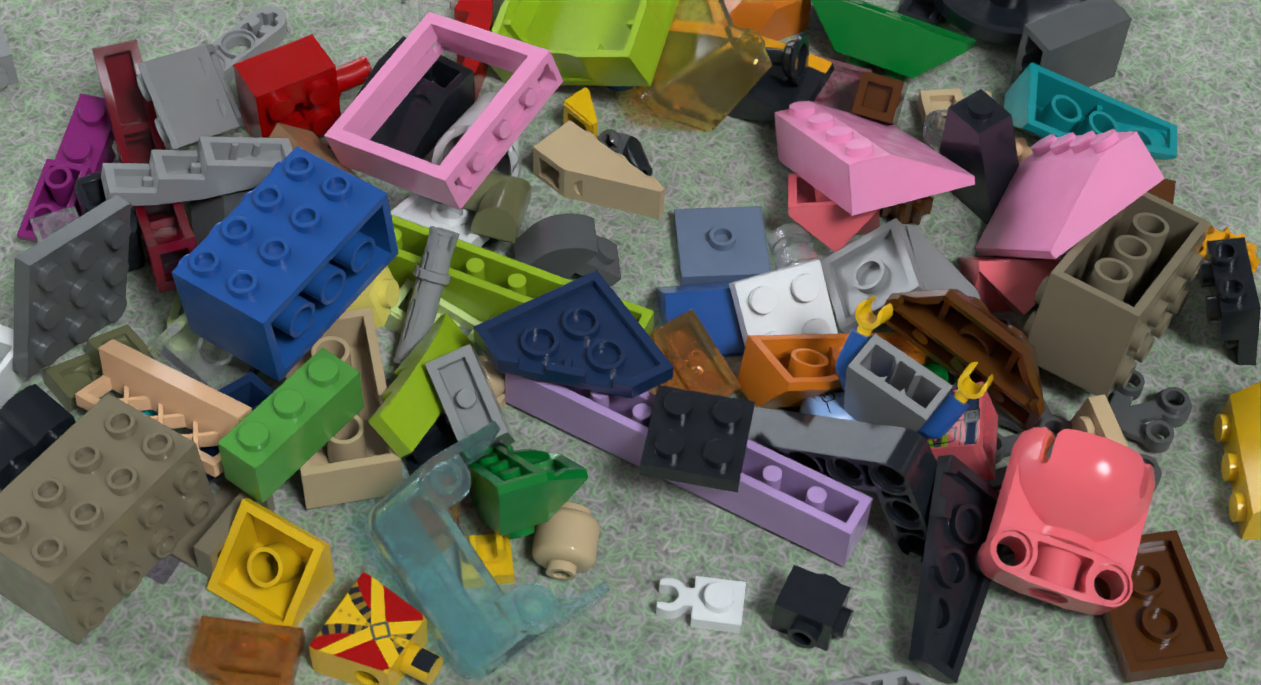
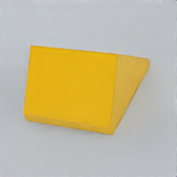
(271, 567)

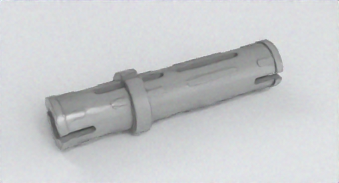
(428, 288)

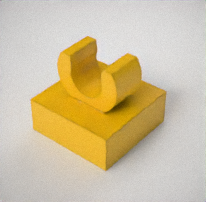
(495, 554)

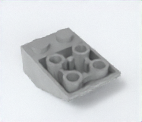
(190, 96)

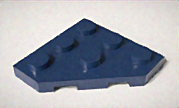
(576, 339)

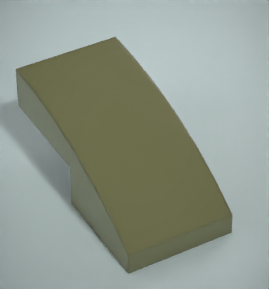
(75, 374)

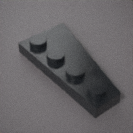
(950, 579)

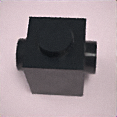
(812, 609)

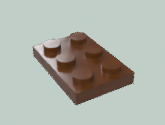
(1166, 619)

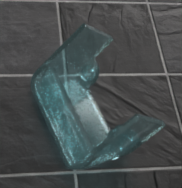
(446, 578)

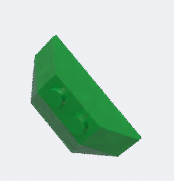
(887, 38)
(521, 487)

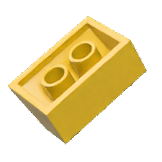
(1241, 464)

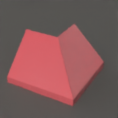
(824, 217)
(1007, 281)

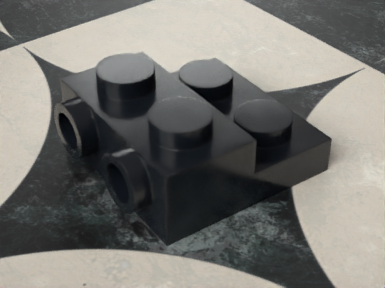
(1233, 297)

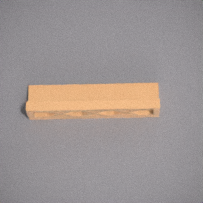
(168, 392)

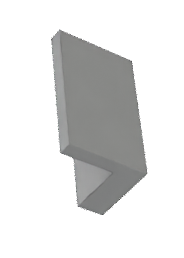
(467, 394)

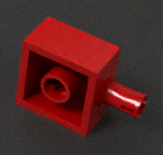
(295, 87)

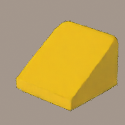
(581, 111)

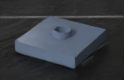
(720, 244)

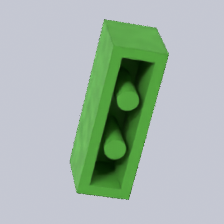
(291, 425)

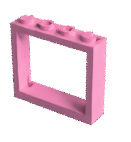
(482, 143)

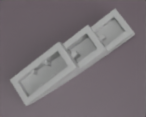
(212, 170)

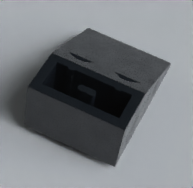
(429, 107)

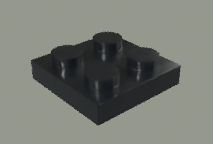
(697, 438)

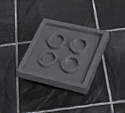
(70, 285)

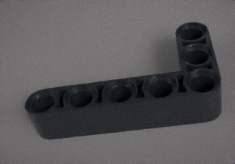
(863, 457)

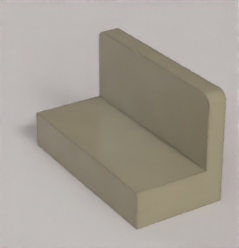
(204, 542)

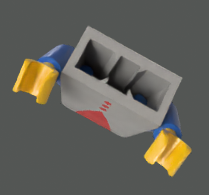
(894, 389)

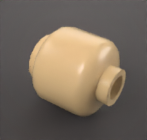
(567, 542)

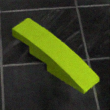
(411, 399)

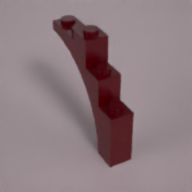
(132, 119)

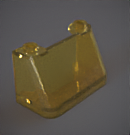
(704, 66)

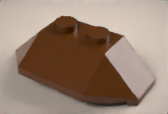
(963, 331)

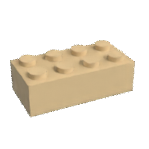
(357, 459)

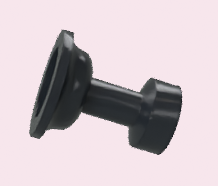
(792, 58)

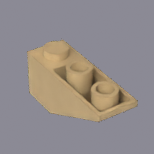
(591, 172)

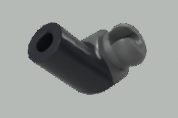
(627, 146)

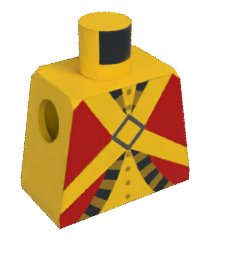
(374, 639)

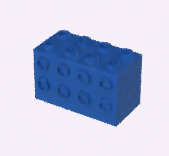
(286, 262)

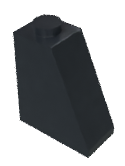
(982, 142)

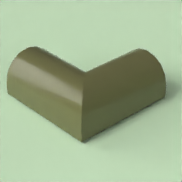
(499, 206)

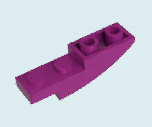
(81, 153)

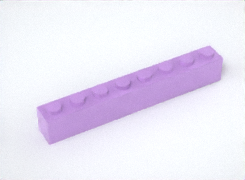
(771, 488)

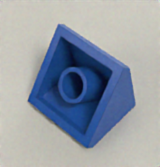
(713, 308)

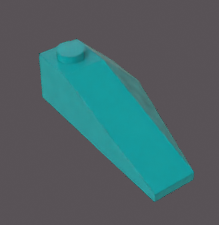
(1056, 105)

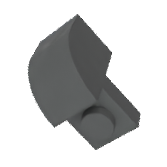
(568, 246)

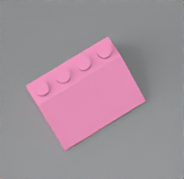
(861, 159)
(1068, 192)

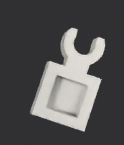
(712, 603)

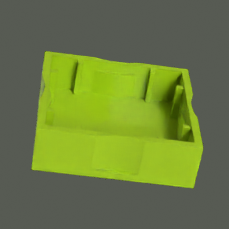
(592, 38)

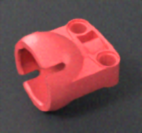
(1069, 519)

